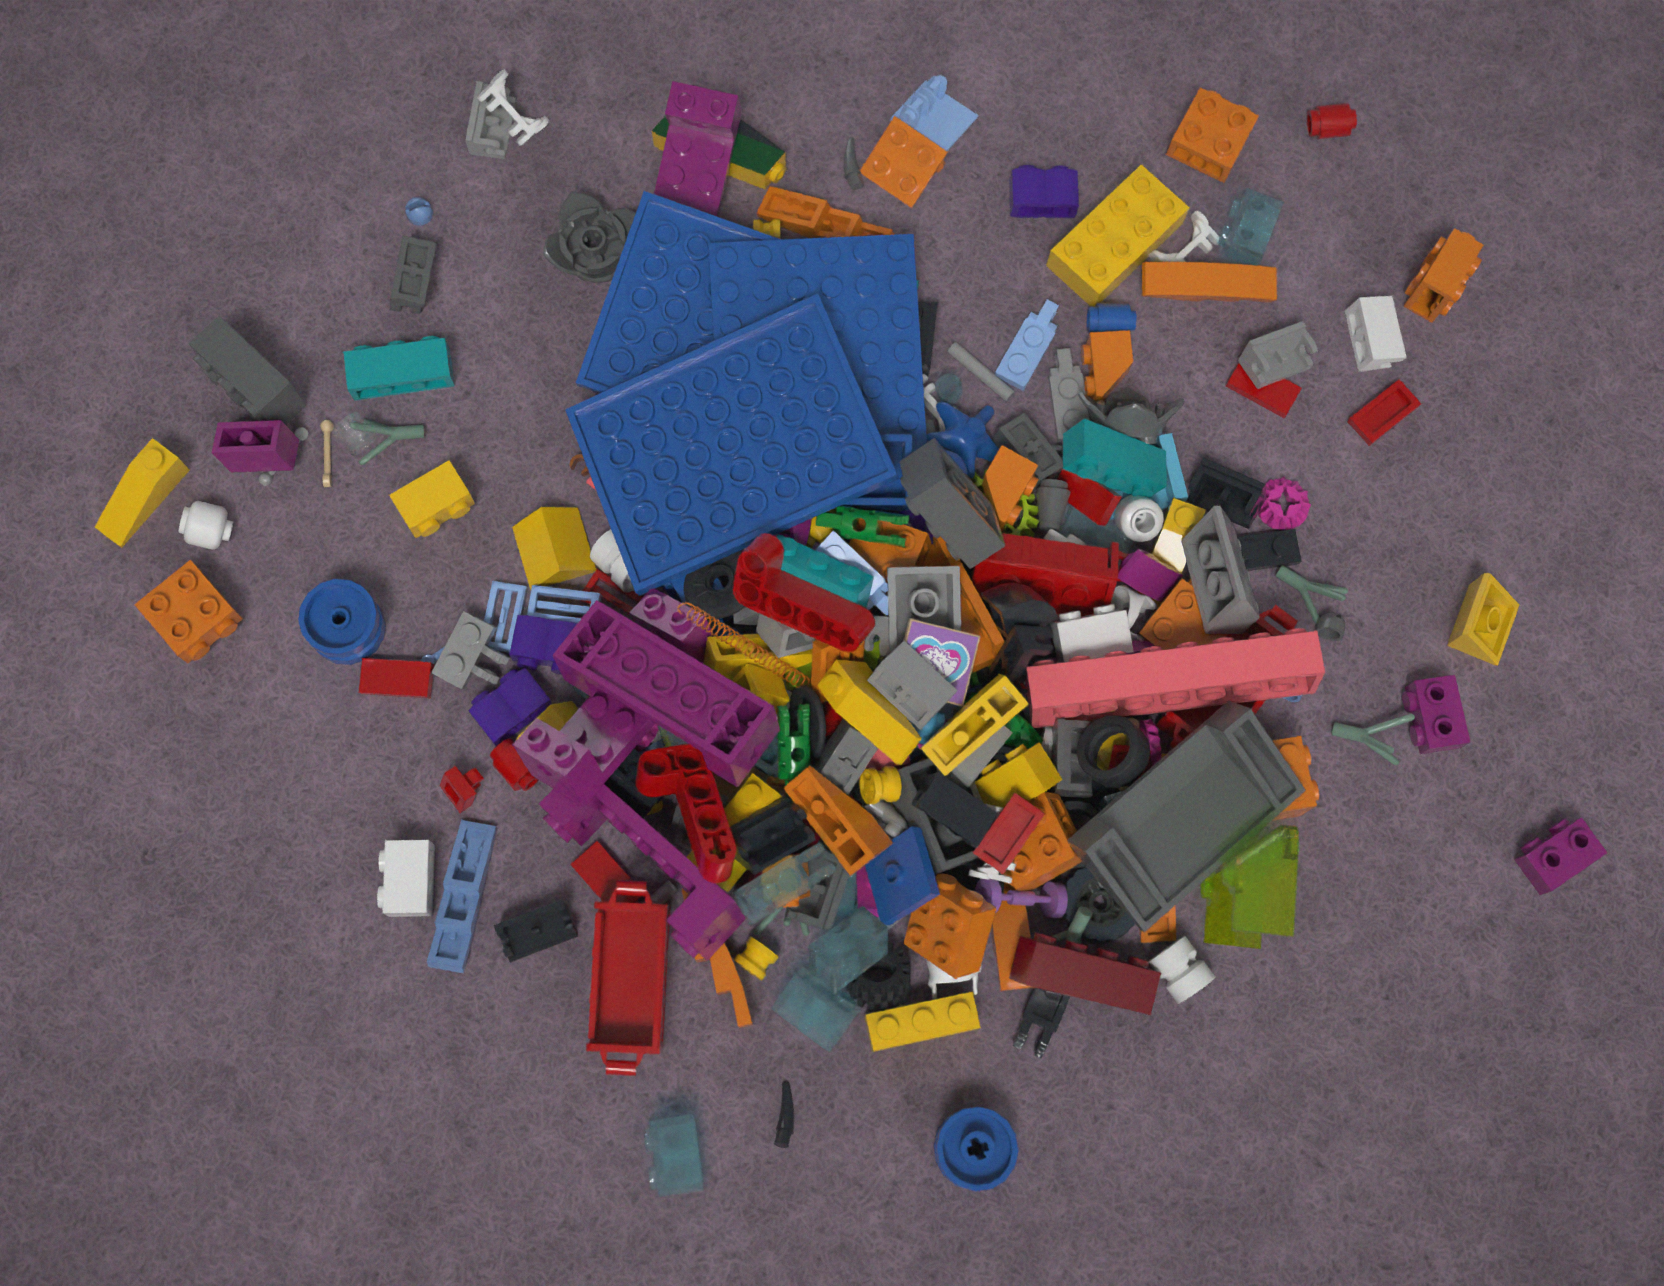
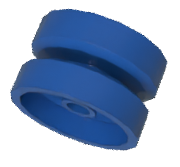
(327, 607)
(997, 1151)

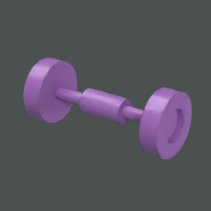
(1052, 899)

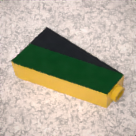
(753, 156)

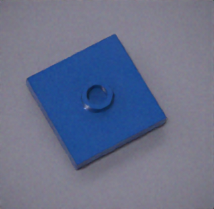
(902, 877)

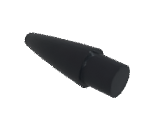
(785, 1124)

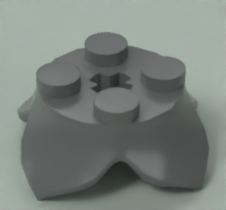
(583, 221)
(1131, 414)

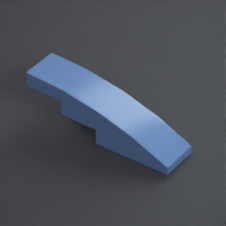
(461, 896)

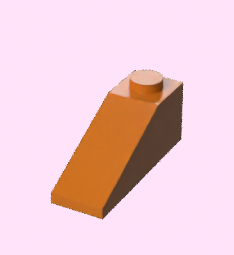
(839, 820)

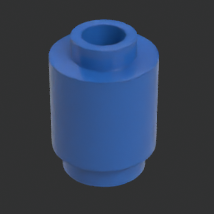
(1110, 317)

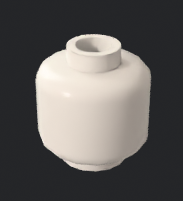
(1139, 518)
(205, 525)

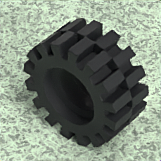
(887, 991)

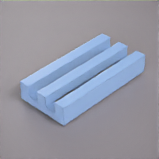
(562, 593)
(519, 605)

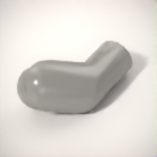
(889, 816)

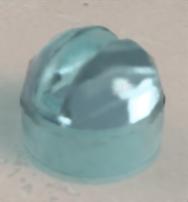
(944, 385)

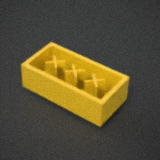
(1117, 236)

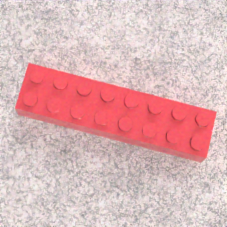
(1175, 677)

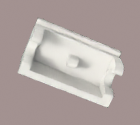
(1375, 333)

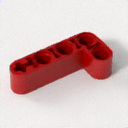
(795, 602)
(697, 813)

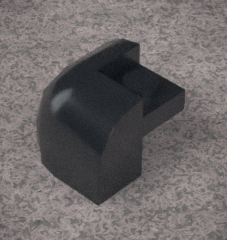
(1018, 605)

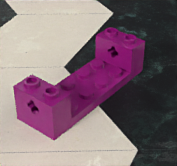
(698, 146)
(669, 689)
(603, 728)
(707, 913)

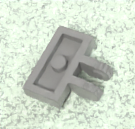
(465, 651)

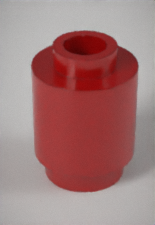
(1331, 121)
(511, 766)

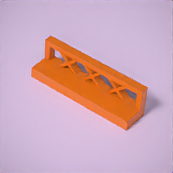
(974, 614)

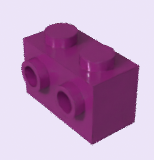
(255, 446)
(1437, 713)
(1560, 855)

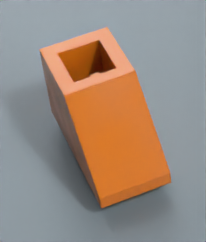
(1108, 362)
(1006, 482)

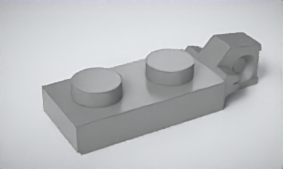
(1064, 387)

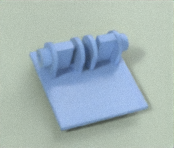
(936, 113)

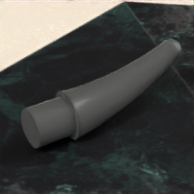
(851, 168)

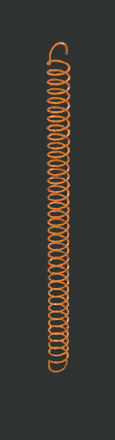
(748, 646)

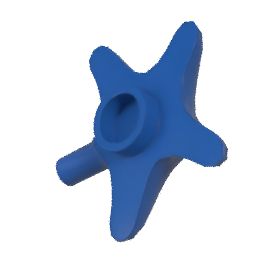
(966, 435)

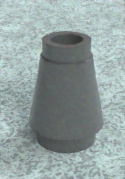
(1052, 503)

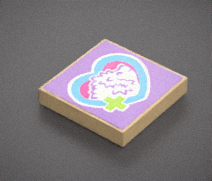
(947, 651)

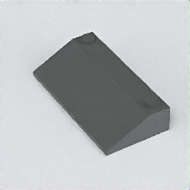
(1187, 814)

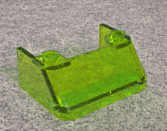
(1253, 891)

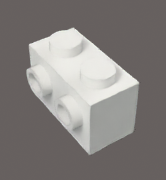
(1091, 634)
(407, 878)

